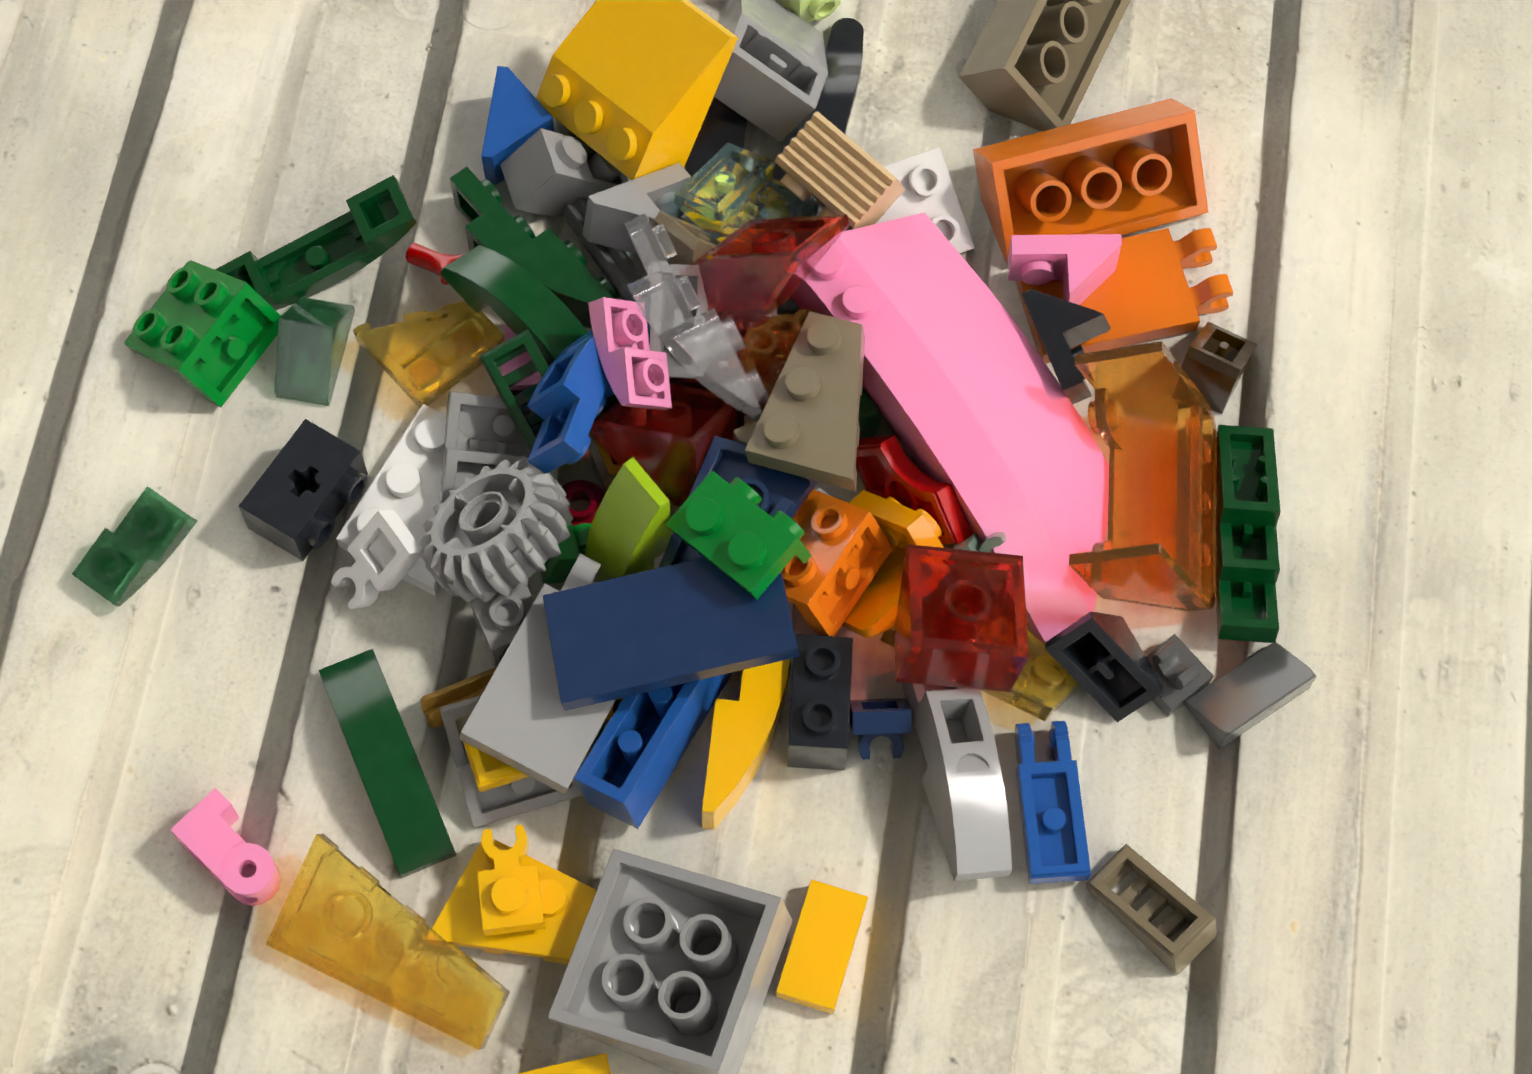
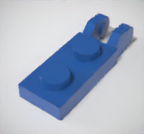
(1051, 809)

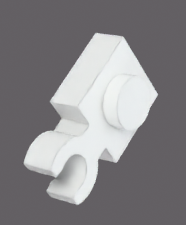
(382, 556)

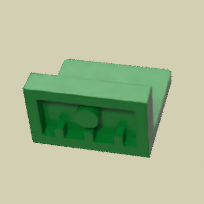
(206, 330)

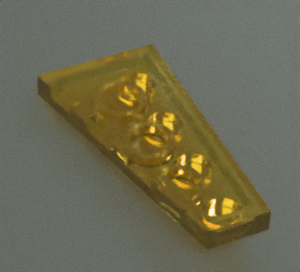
(372, 942)

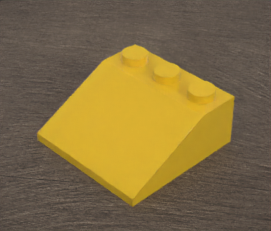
(638, 80)

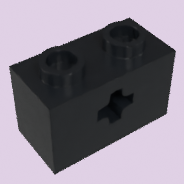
(305, 490)
(820, 703)

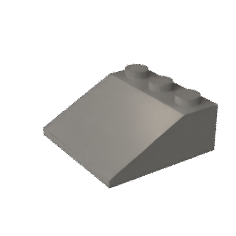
(672, 965)

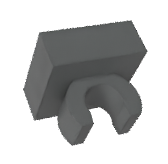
(1178, 672)

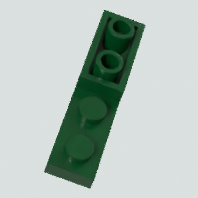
(544, 256)

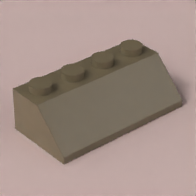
(1040, 57)

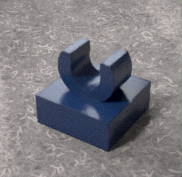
(880, 718)

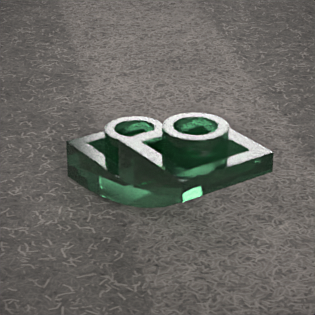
(137, 548)

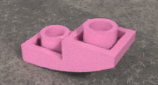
(623, 347)

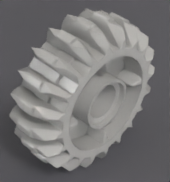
(496, 530)

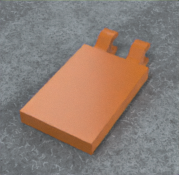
(1148, 291)

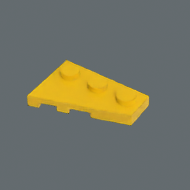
(564, 910)

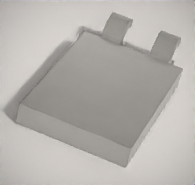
(521, 707)

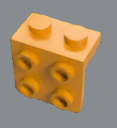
(902, 526)

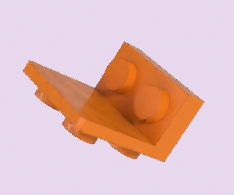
(845, 557)

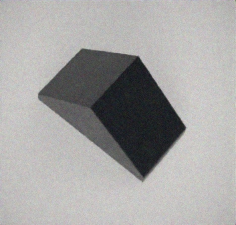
(1106, 663)

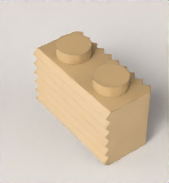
(837, 174)

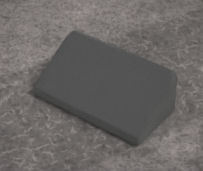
(1250, 693)

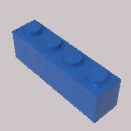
(644, 747)

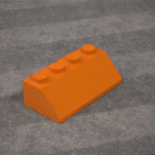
(1095, 175)

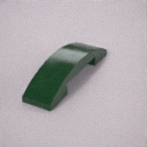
(331, 251)
(518, 299)
(387, 763)

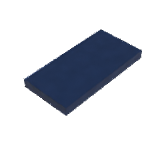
(662, 631)

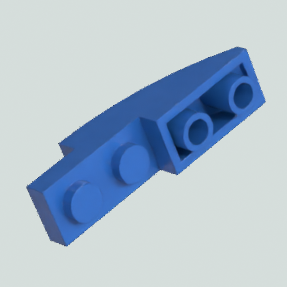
(569, 401)

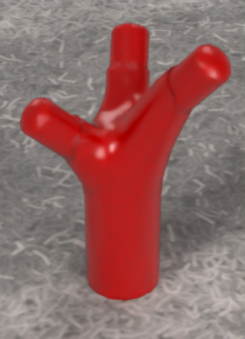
(429, 259)

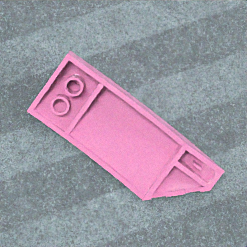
(971, 403)

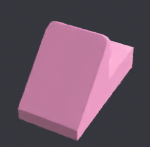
(1077, 260)

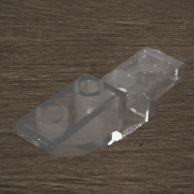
(698, 342)

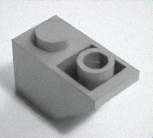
(555, 172)

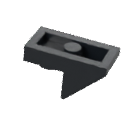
(1060, 329)

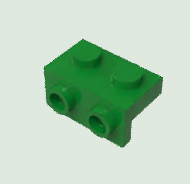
(738, 535)

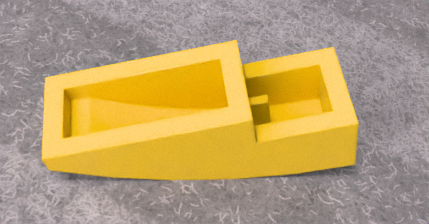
(742, 737)

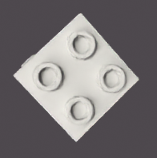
(929, 191)

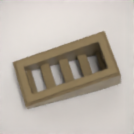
(1189, 944)

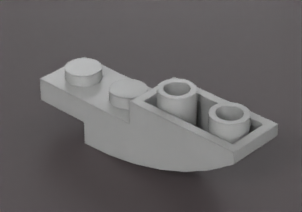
(962, 779)

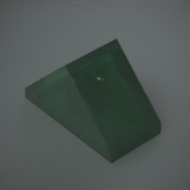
(311, 349)

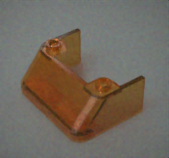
(1158, 481)

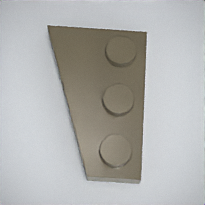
(814, 406)

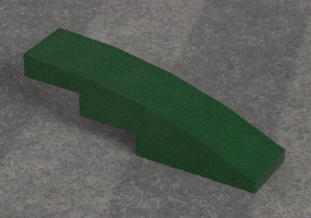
(1246, 534)

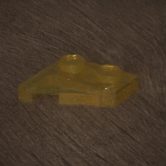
(431, 348)

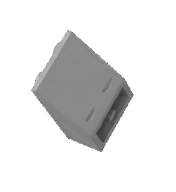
(773, 67)

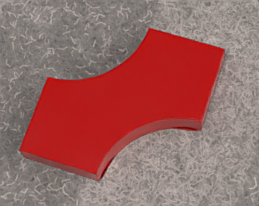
(890, 473)

